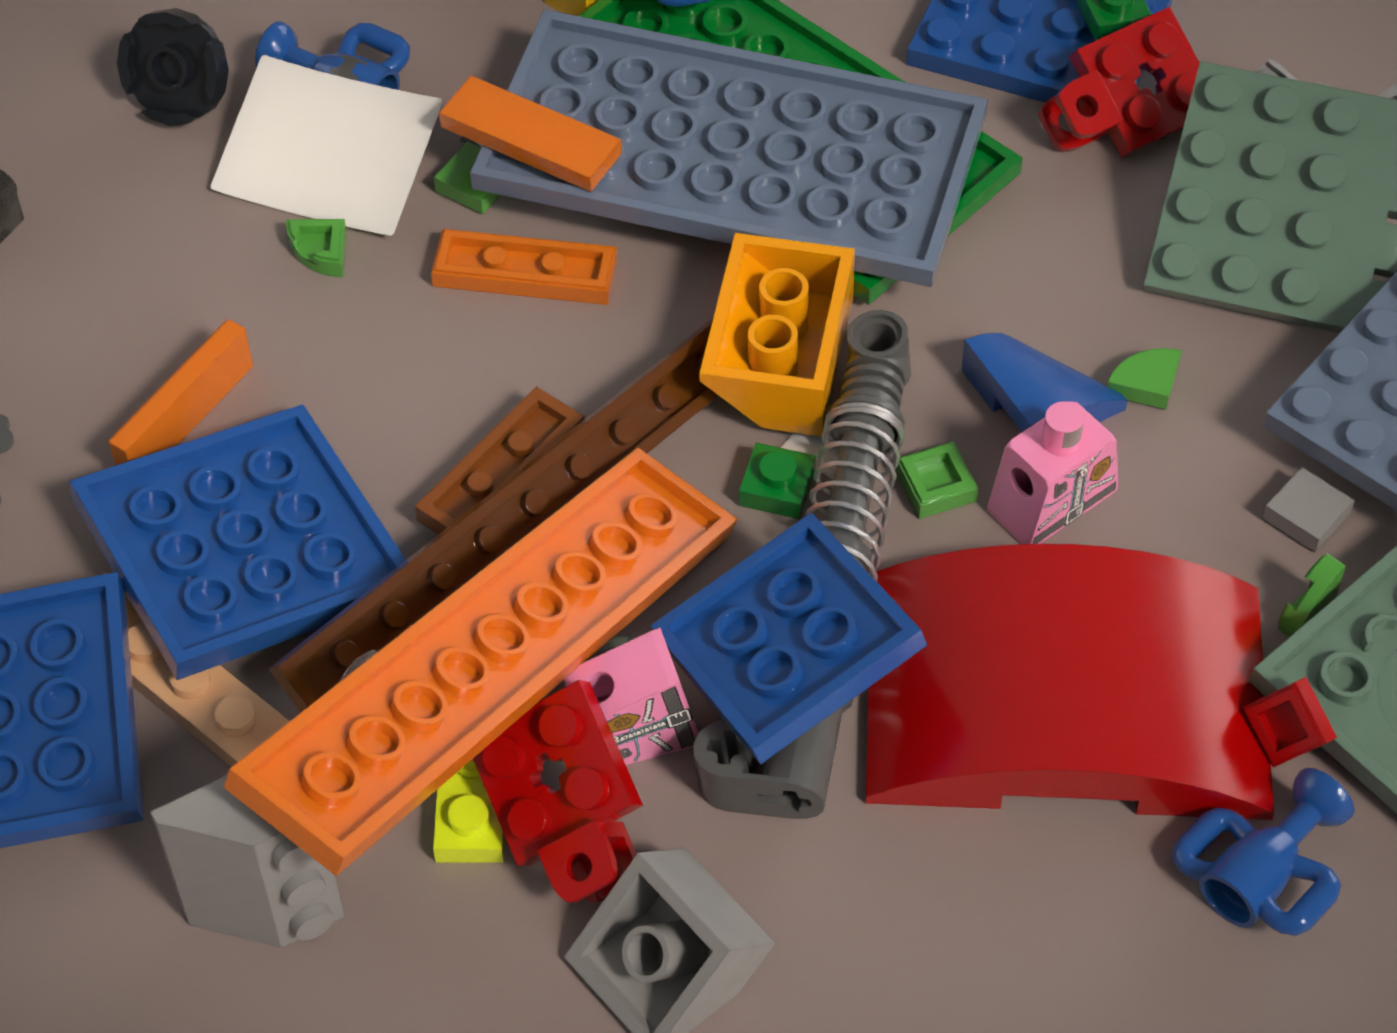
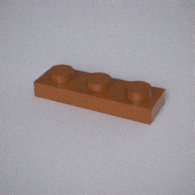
(503, 452)

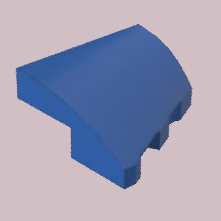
(1029, 382)

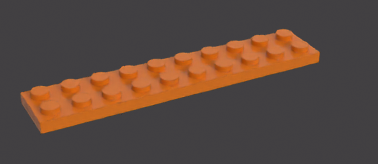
(477, 662)

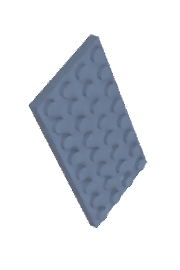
(748, 144)

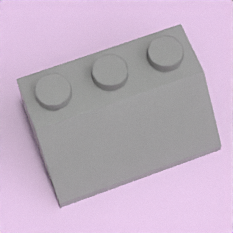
(242, 872)

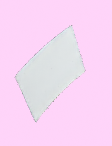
(326, 146)

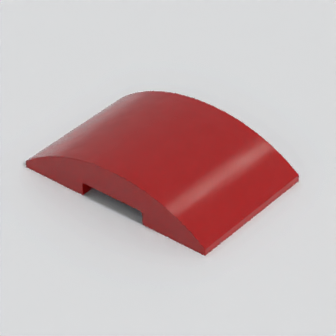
(1071, 683)

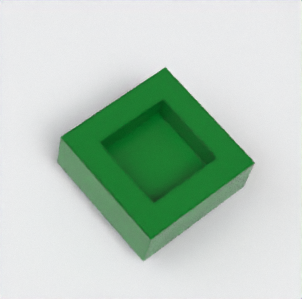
(1111, 15)
(777, 480)

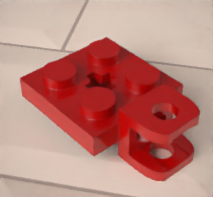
(1107, 95)
(577, 825)

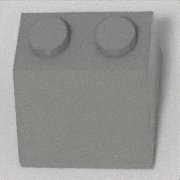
(668, 945)

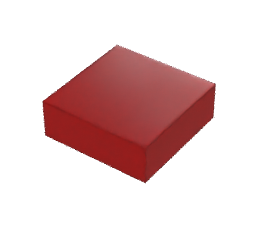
(1289, 722)

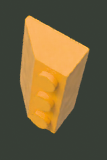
(780, 330)

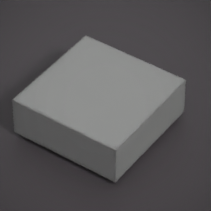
(1308, 509)

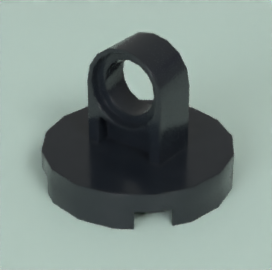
(173, 66)

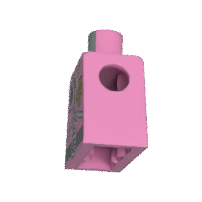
(1053, 473)
(641, 698)

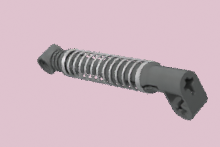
(866, 430)

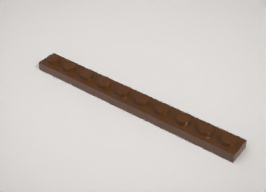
(632, 419)

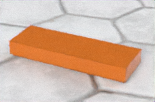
(531, 133)
(524, 266)
(186, 395)

